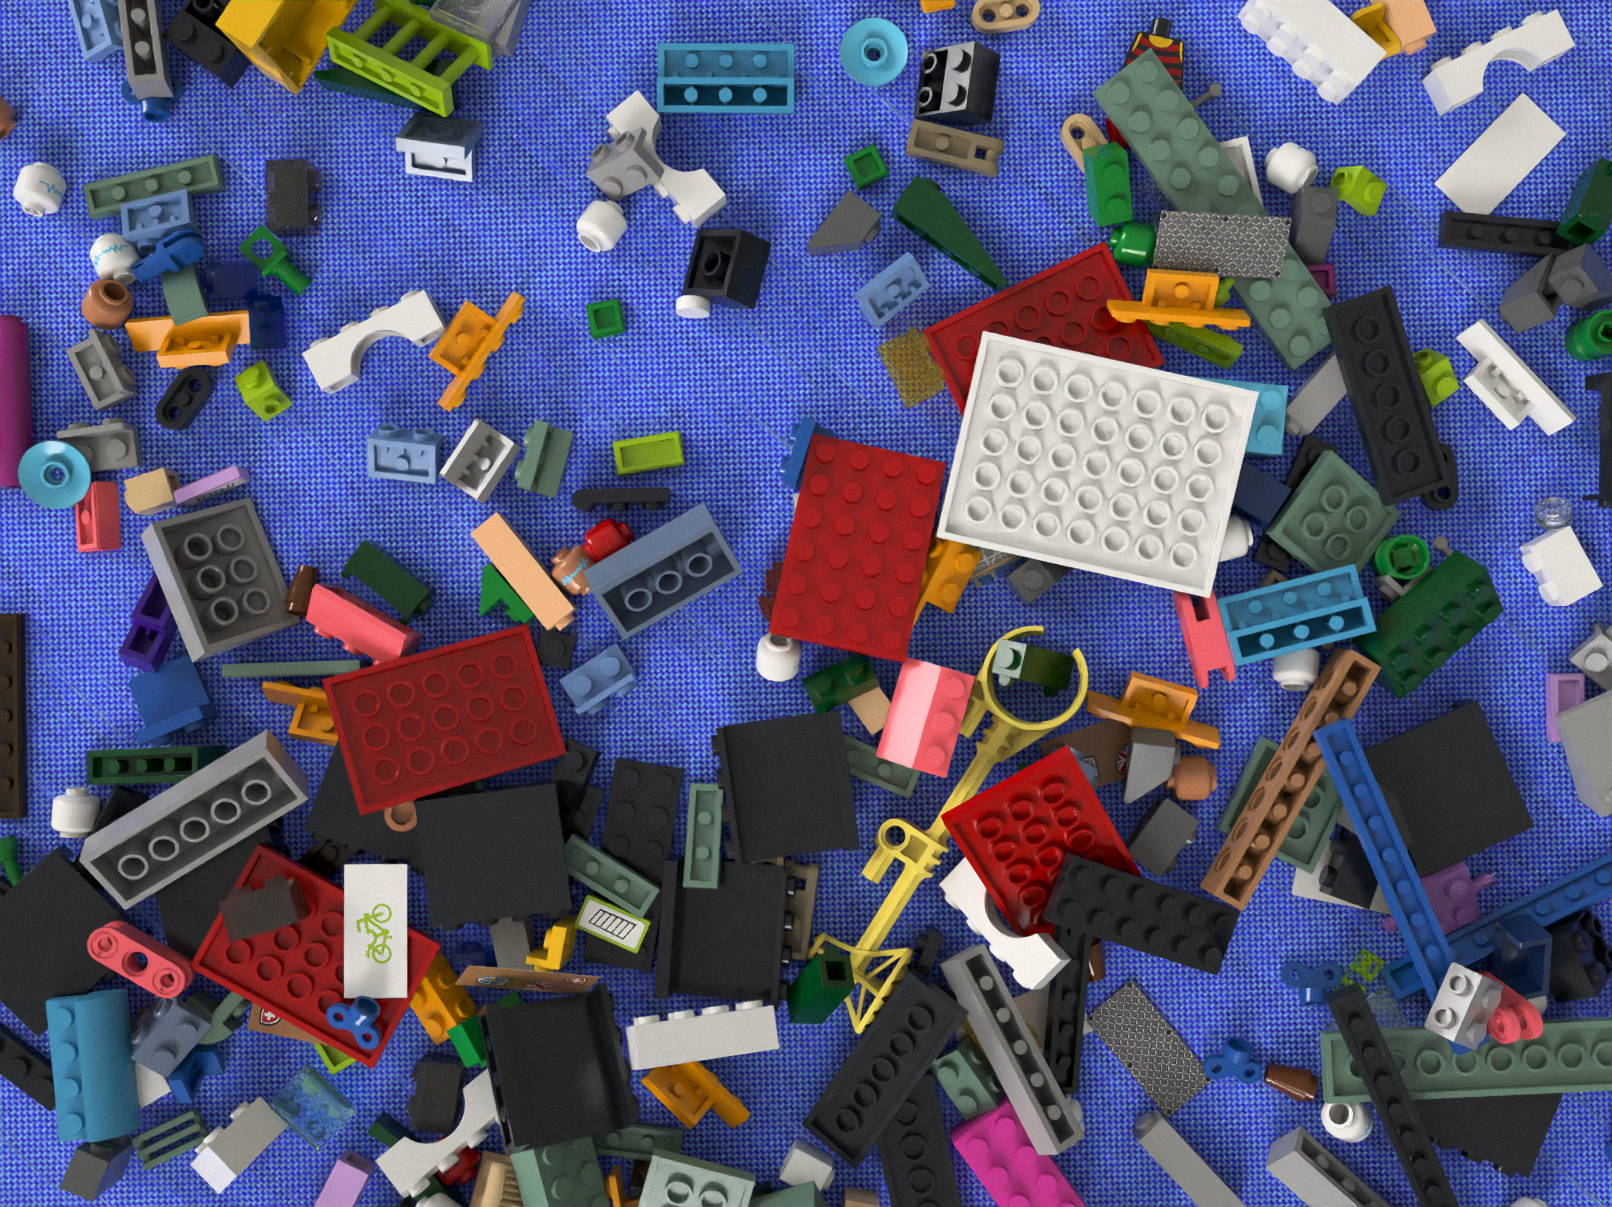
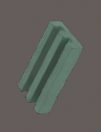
(146, 1151)

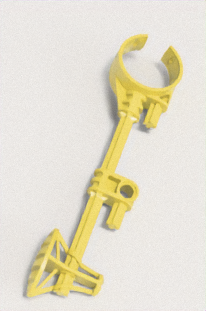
(923, 847)

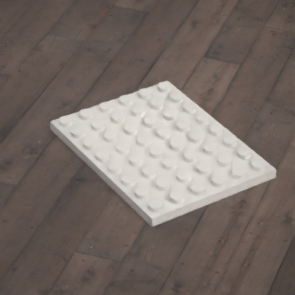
(1096, 464)

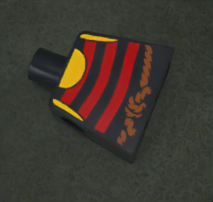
(1167, 49)

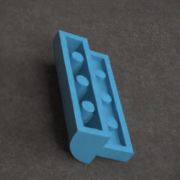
(726, 78)
(1295, 615)
(93, 1065)

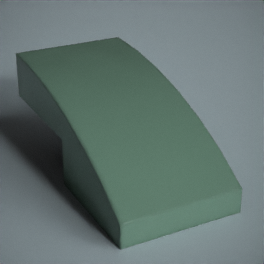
(184, 295)

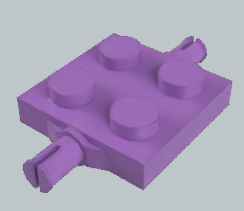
(1451, 896)

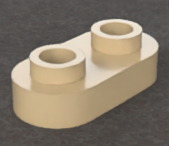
(1004, 15)
(1091, 136)

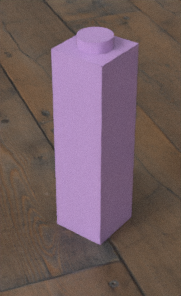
(346, 1181)

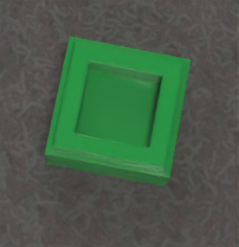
(866, 167)
(606, 319)

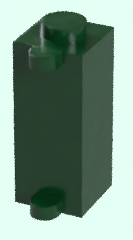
(1590, 205)
(390, 580)
(1032, 665)
(820, 987)

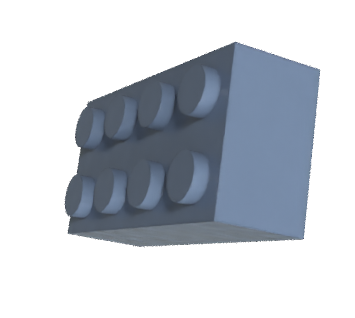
(662, 571)

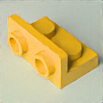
(557, 946)

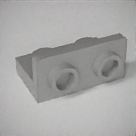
(106, 446)

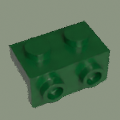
(840, 683)

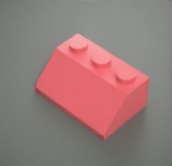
(359, 625)
(925, 716)

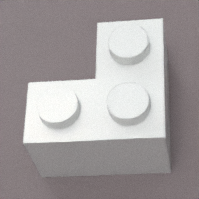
(232, 1149)

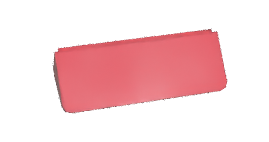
(98, 518)

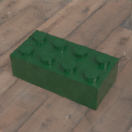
(1430, 623)

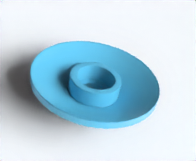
(874, 36)
(38, 477)

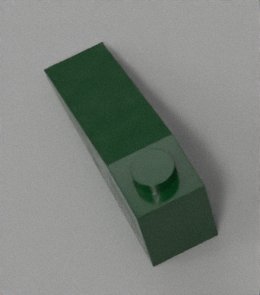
(351, 83)
(936, 221)
(149, 764)

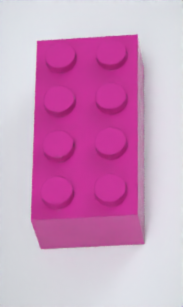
(1008, 1163)

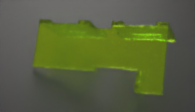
(1362, 968)

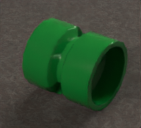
(1590, 337)
(1400, 557)

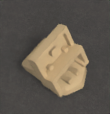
(496, 1182)

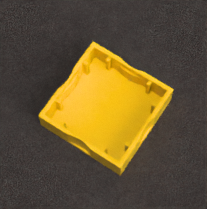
(284, 35)

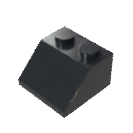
(727, 267)

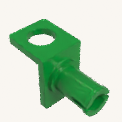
(278, 263)

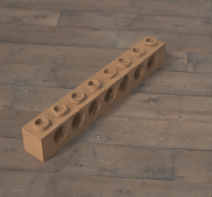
(1287, 780)

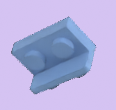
(97, 27)
(157, 218)
(892, 290)
(404, 454)
(598, 679)

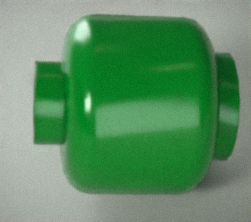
(1133, 243)

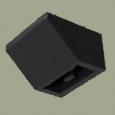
(202, 42)
(957, 84)
(1579, 958)

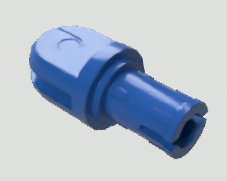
(171, 254)

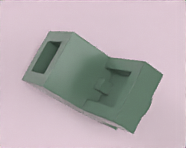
(223, 1014)

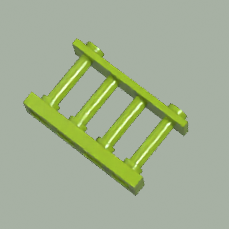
(408, 77)

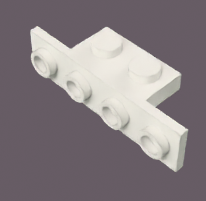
(1509, 384)

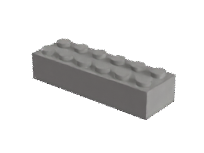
(195, 820)

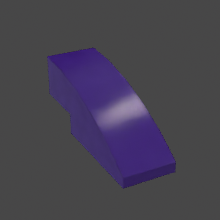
(151, 630)

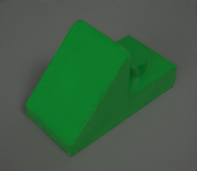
(498, 590)

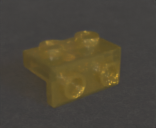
(912, 368)

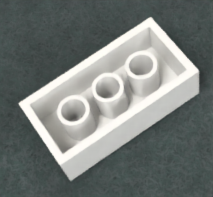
(1316, 42)
(701, 1037)

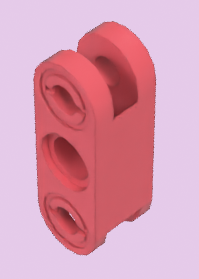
(1204, 637)
(117, 947)
(1513, 1017)

